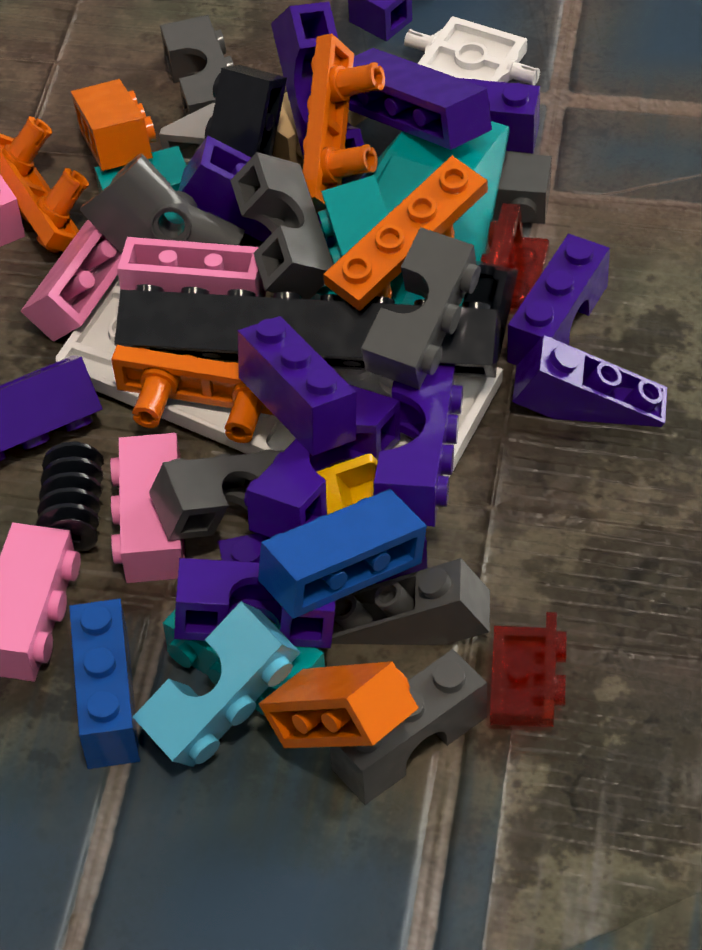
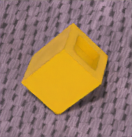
(349, 481)

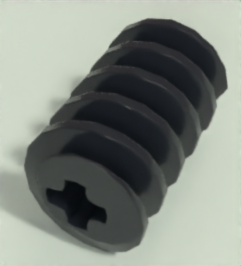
(72, 492)

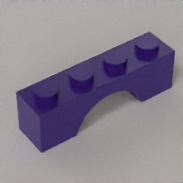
(295, 42)
(418, 467)
(293, 491)

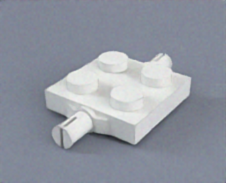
(474, 52)

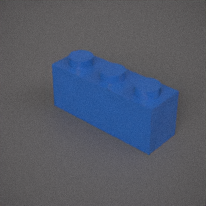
(341, 553)
(104, 684)

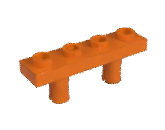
(328, 109)
(39, 205)
(379, 255)
(189, 379)

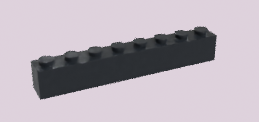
(208, 325)

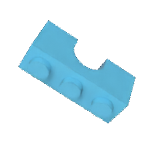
(251, 658)

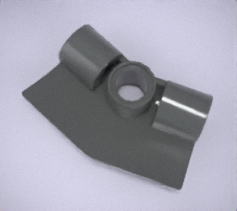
(136, 208)

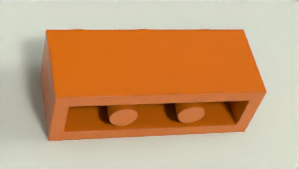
(113, 123)
(339, 705)

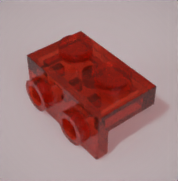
(515, 251)
(524, 674)

